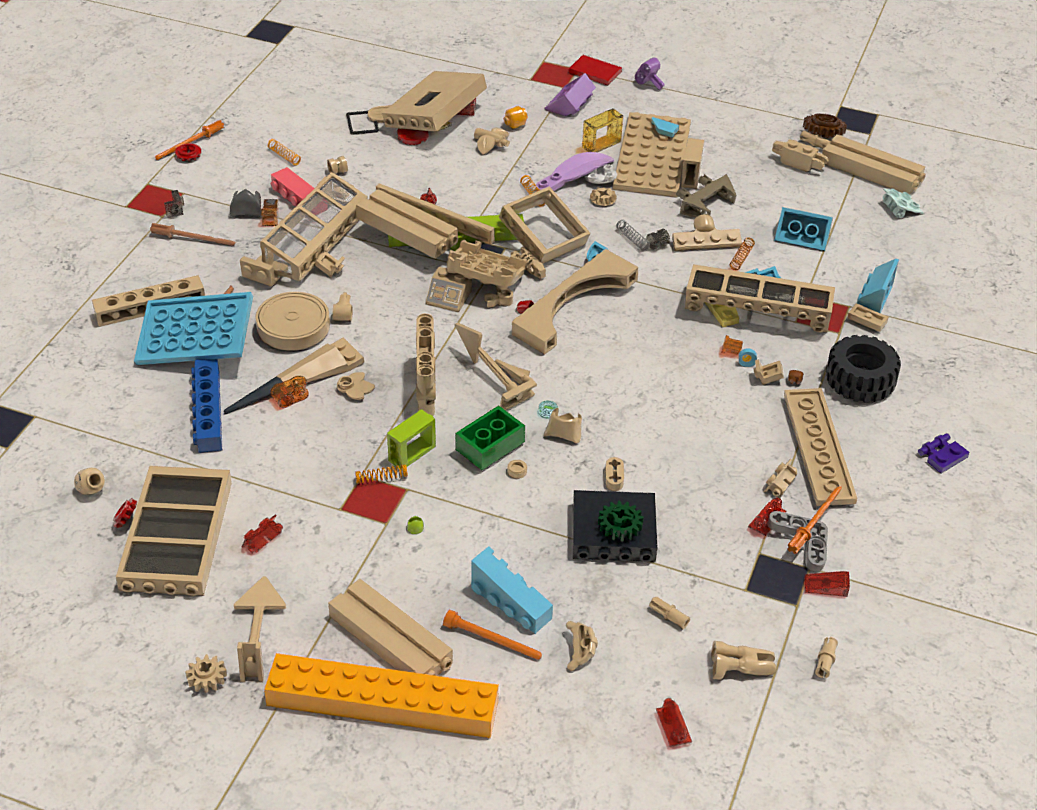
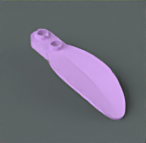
(574, 168)

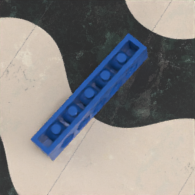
(208, 405)

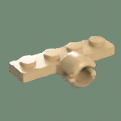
(706, 236)

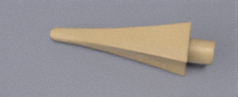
(519, 374)

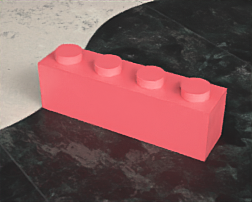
(290, 186)

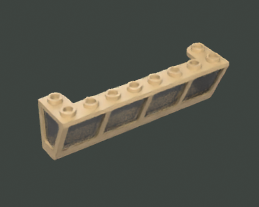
(760, 294)

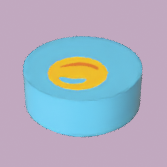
(747, 357)

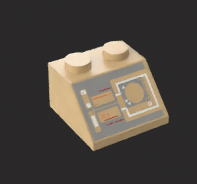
(448, 290)

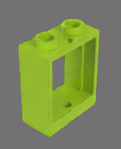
(397, 438)

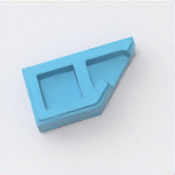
(664, 127)

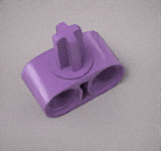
(648, 71)

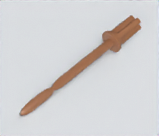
(170, 231)

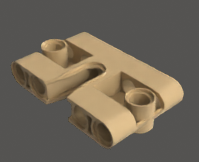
(425, 363)

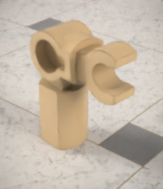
(503, 297)

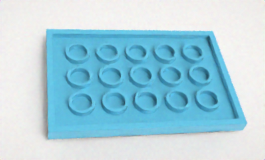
(194, 328)

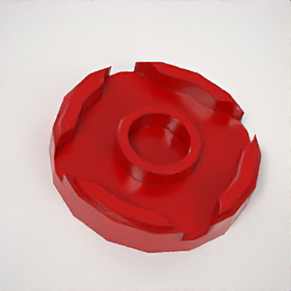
(412, 136)

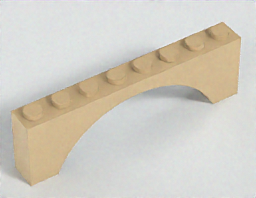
(603, 271)

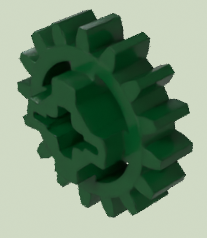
(620, 520)

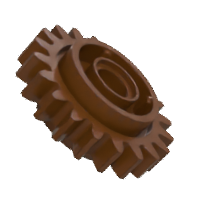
(824, 125)

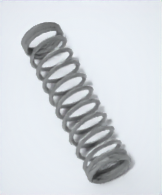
(642, 243)

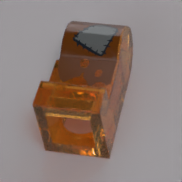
(270, 210)

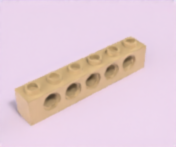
(134, 303)

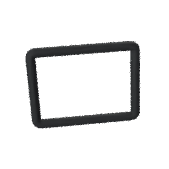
(363, 131)

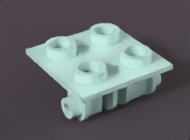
(900, 202)

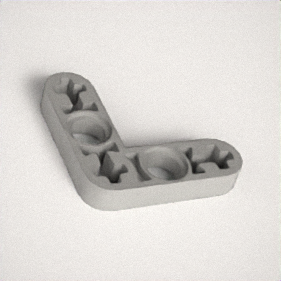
(789, 529)

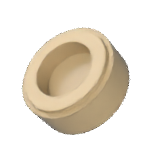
(517, 469)

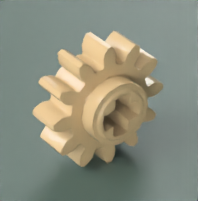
(206, 673)

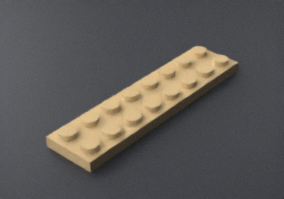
(819, 446)

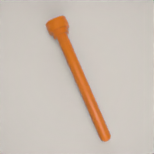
(452, 620)

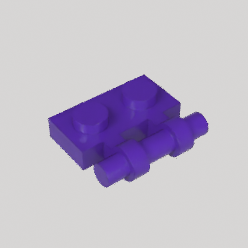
(945, 458)

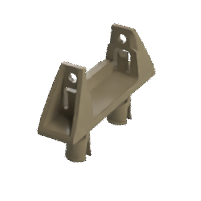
(693, 203)

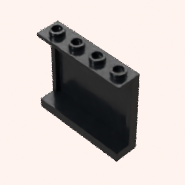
(592, 544)

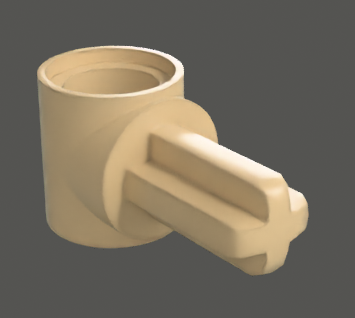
(343, 309)

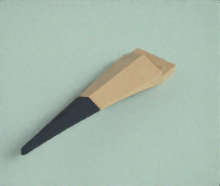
(324, 362)

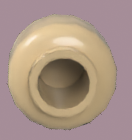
(89, 481)

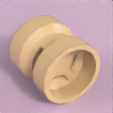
(337, 165)

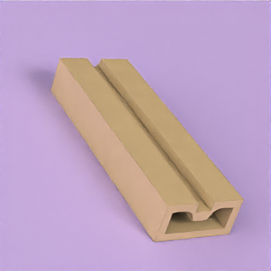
(874, 164)
(407, 223)
(389, 631)

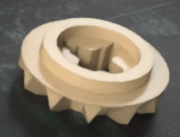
(603, 196)

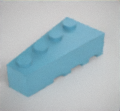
(509, 591)

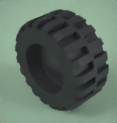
(858, 383)

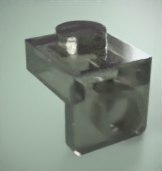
(174, 207)

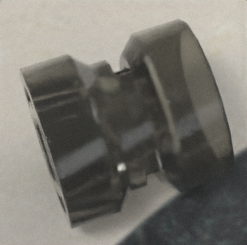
(659, 238)

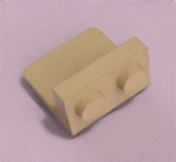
(258, 271)

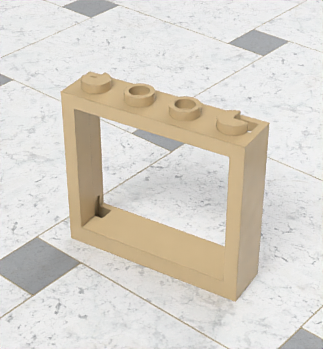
(525, 236)

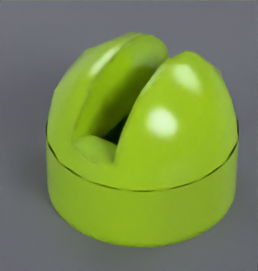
(415, 525)

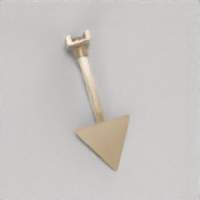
(515, 394)
(258, 597)

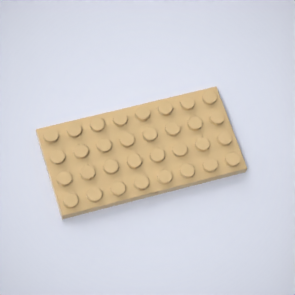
(651, 160)

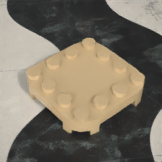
(485, 265)

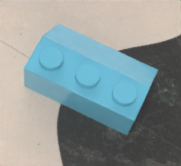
(803, 228)
(879, 286)

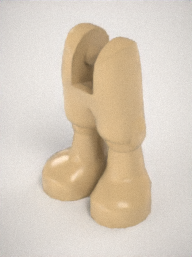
(748, 660)

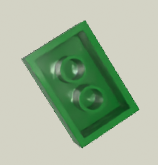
(490, 437)

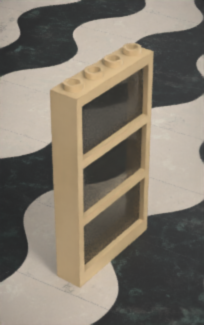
(174, 531)

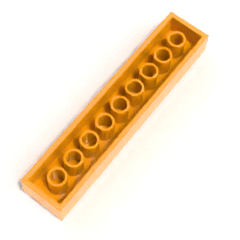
(382, 695)

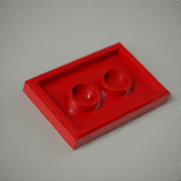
(595, 69)

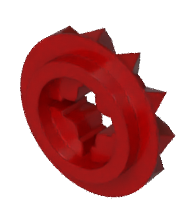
(182, 151)
(124, 513)

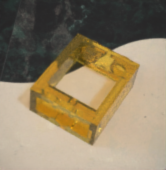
(614, 124)

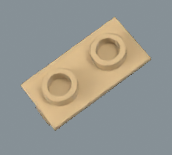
(776, 483)

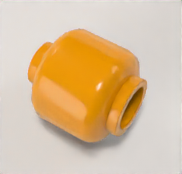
(515, 117)

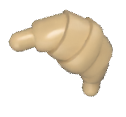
(583, 644)

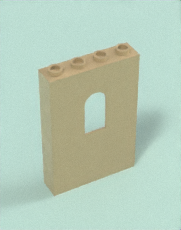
(455, 92)

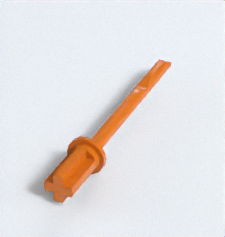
(206, 131)
(803, 533)

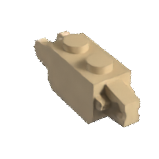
(799, 155)

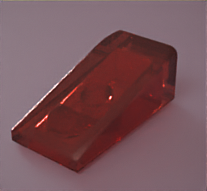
(828, 583)

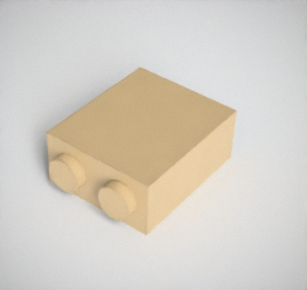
(692, 163)

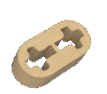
(618, 474)

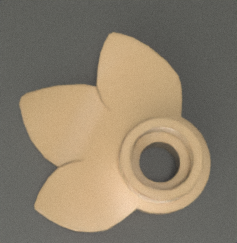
(355, 385)

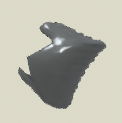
(245, 204)

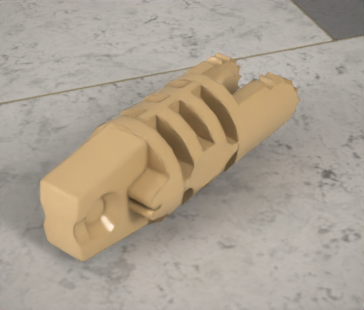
(533, 265)

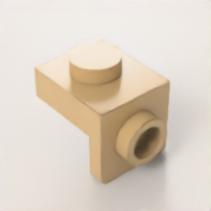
(329, 264)
(769, 372)

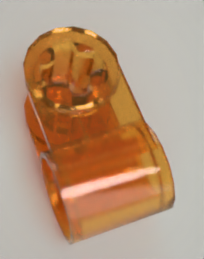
(290, 392)

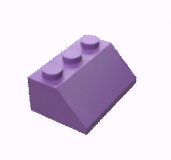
(572, 96)

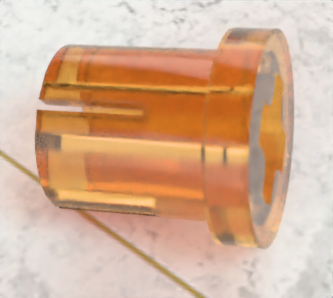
(731, 345)

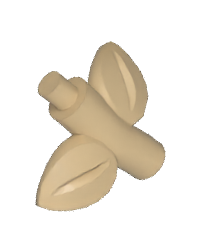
(488, 139)

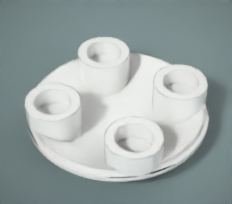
(602, 175)

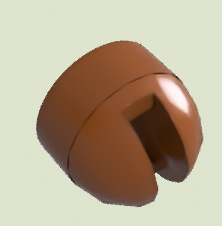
(795, 376)

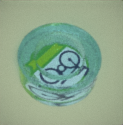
(546, 408)

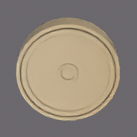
(292, 320)

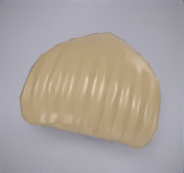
(564, 426)

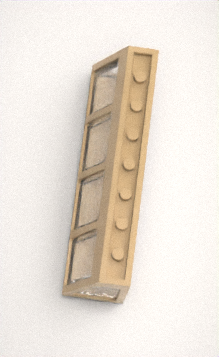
(312, 228)

